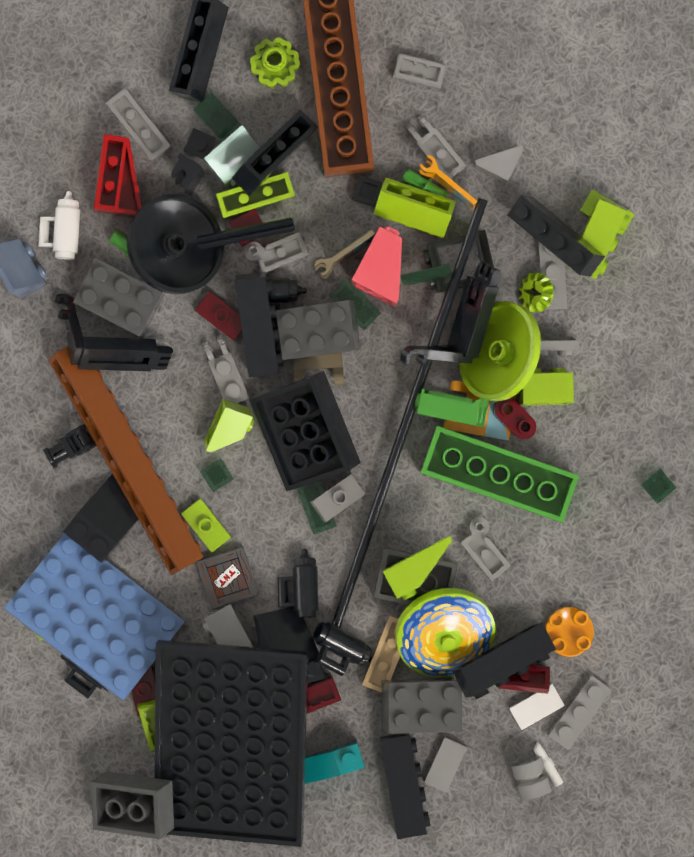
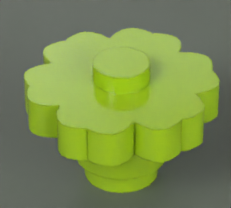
(275, 63)

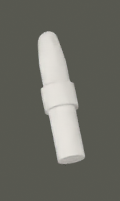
(549, 765)

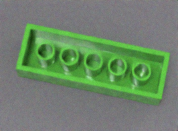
(499, 474)

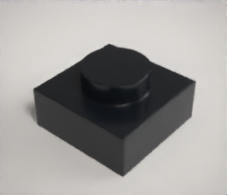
(199, 144)
(367, 191)

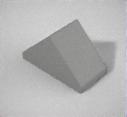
(500, 164)

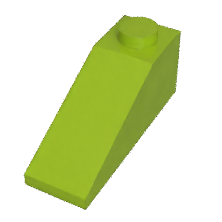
(413, 570)

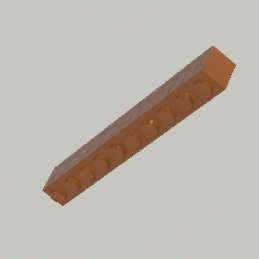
(128, 463)

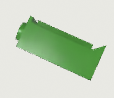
(452, 407)

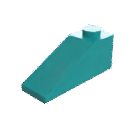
(333, 762)

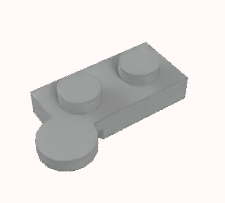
(277, 253)
(483, 550)

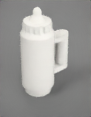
(65, 228)

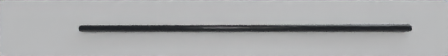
(408, 414)

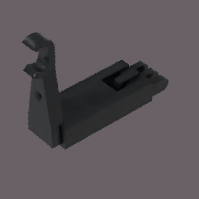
(469, 324)
(109, 352)

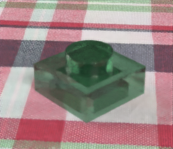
(217, 475)
(658, 486)

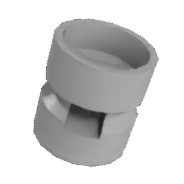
(531, 778)

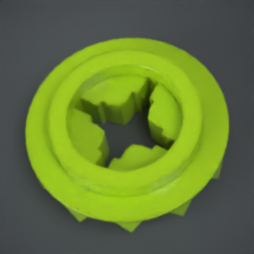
(541, 284)

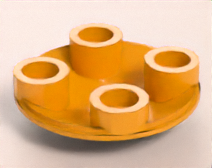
(570, 631)

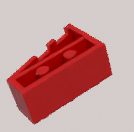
(116, 180)

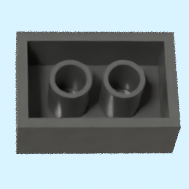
(118, 298)
(318, 330)
(440, 577)
(421, 705)
(132, 805)

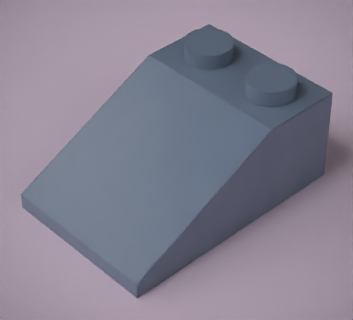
(19, 269)

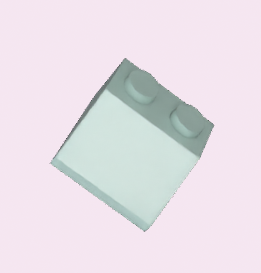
(231, 155)

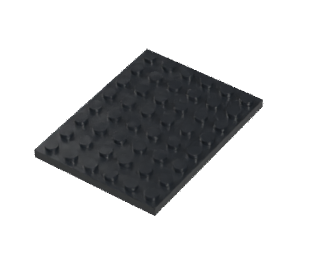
(232, 740)

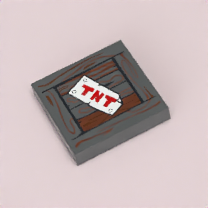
(227, 578)

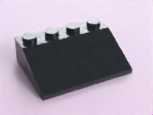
(305, 431)

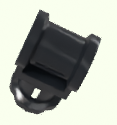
(71, 445)

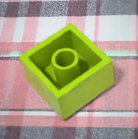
(548, 388)

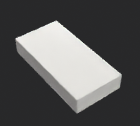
(536, 707)

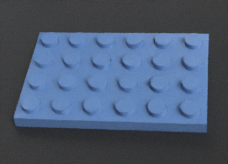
(94, 616)

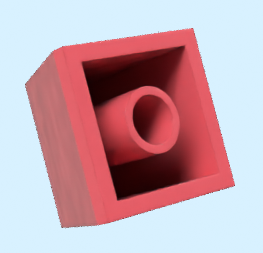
(381, 267)

